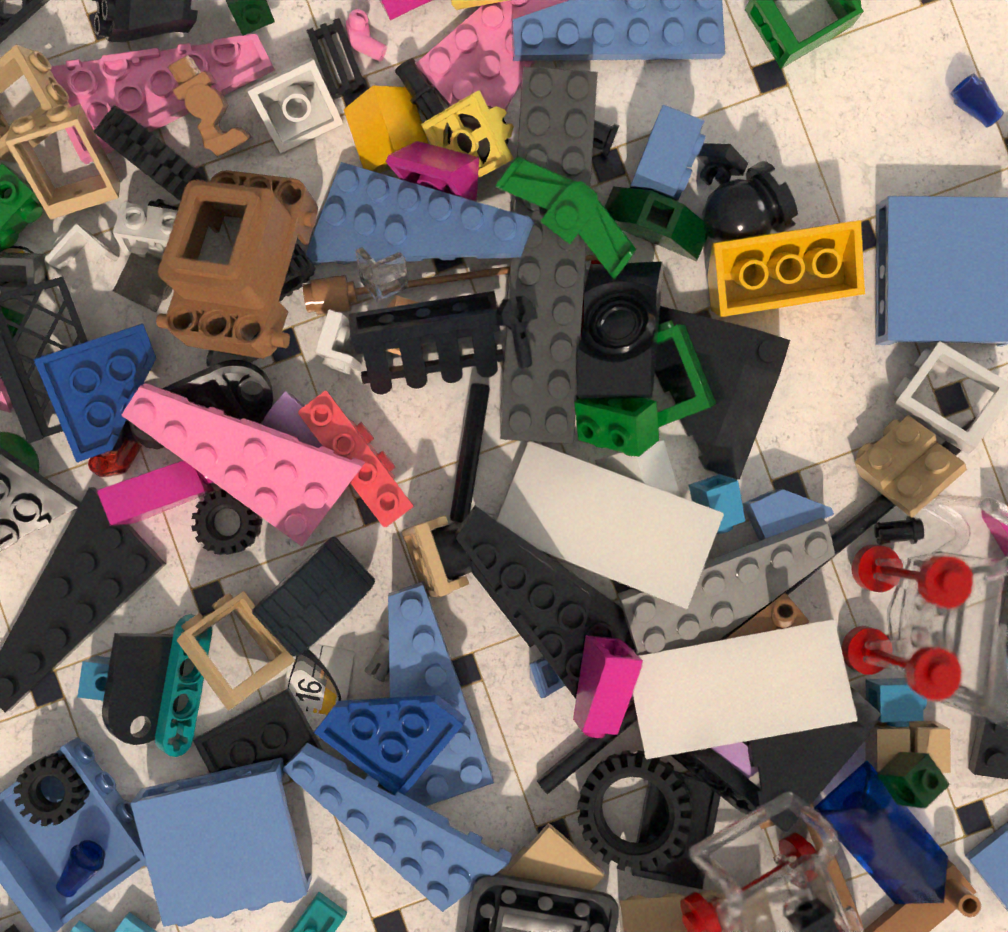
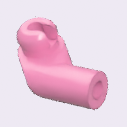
(360, 36)

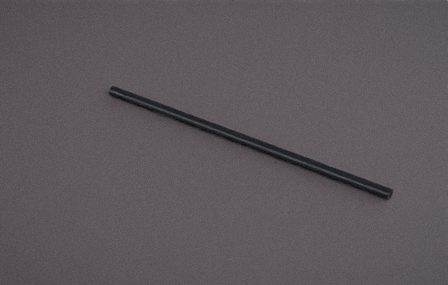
(840, 540)

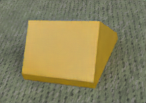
(383, 123)

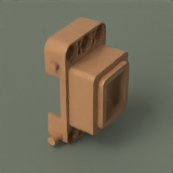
(248, 290)

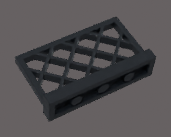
(12, 368)

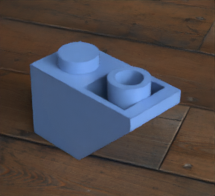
(782, 511)

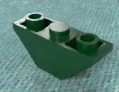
(657, 220)

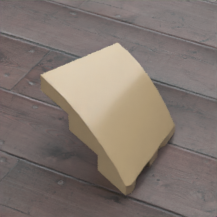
(555, 861)

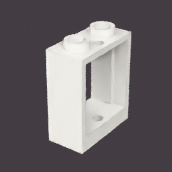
(962, 439)

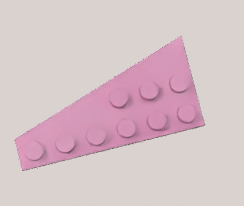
(480, 55)
(144, 84)
(259, 466)

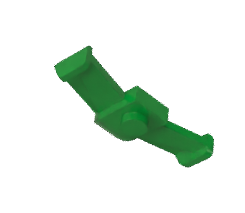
(571, 211)

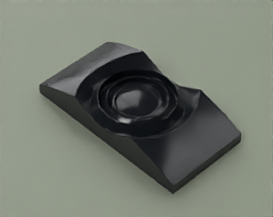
(620, 332)

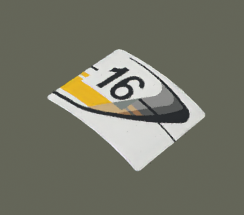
(320, 677)

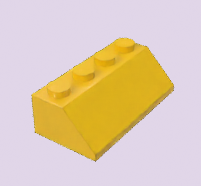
(786, 269)

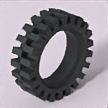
(146, 152)
(606, 842)

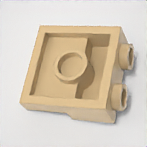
(908, 465)

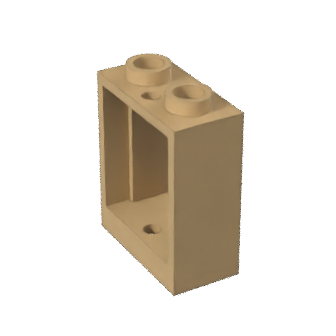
(37, 71)
(73, 196)
(275, 652)

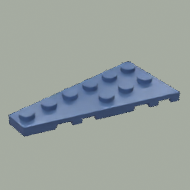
(424, 668)

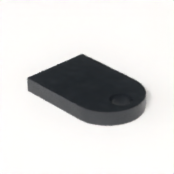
(222, 389)
(136, 684)

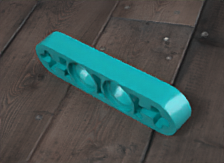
(175, 686)

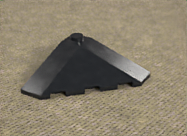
(742, 375)
(807, 759)

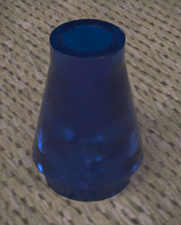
(977, 100)
(81, 865)

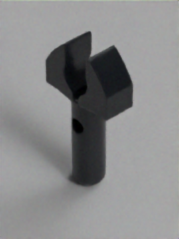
(518, 326)

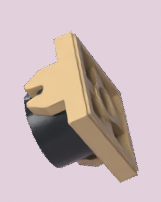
(437, 556)

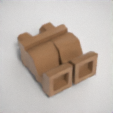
(205, 103)

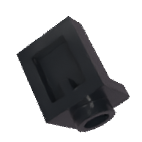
(812, 917)

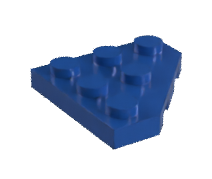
(94, 385)
(391, 736)

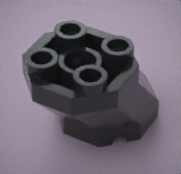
(141, 19)

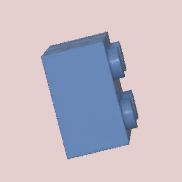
(669, 152)

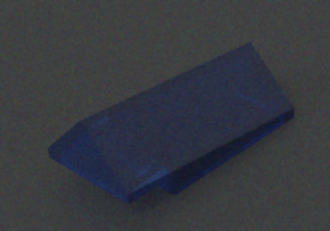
(886, 839)

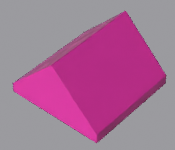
(437, 169)

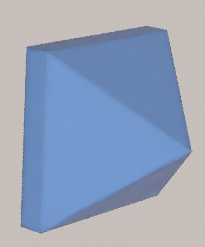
(544, 678)

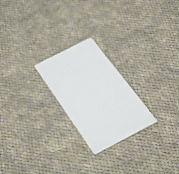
(610, 523)
(742, 689)

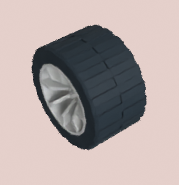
(314, 597)

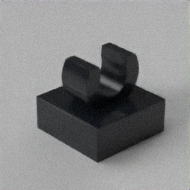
(720, 162)

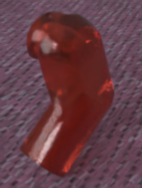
(115, 463)

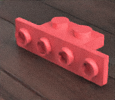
(374, 480)

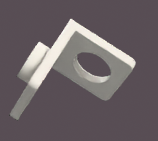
(70, 243)

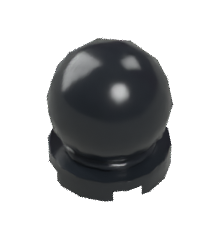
(749, 206)

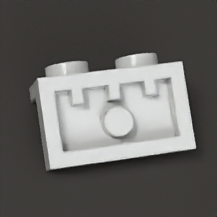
(143, 229)
(333, 343)

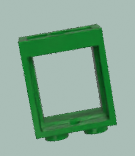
(781, 39)
(704, 396)

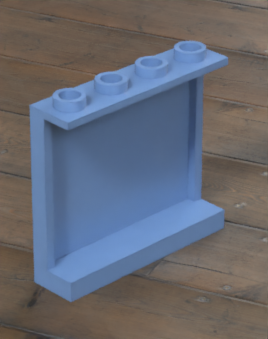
(942, 270)
(220, 843)
(36, 854)

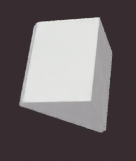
(295, 105)
(650, 468)

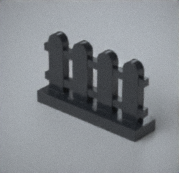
(424, 323)

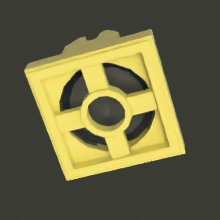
(473, 131)

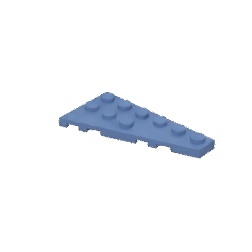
(621, 31)
(408, 218)
(398, 829)

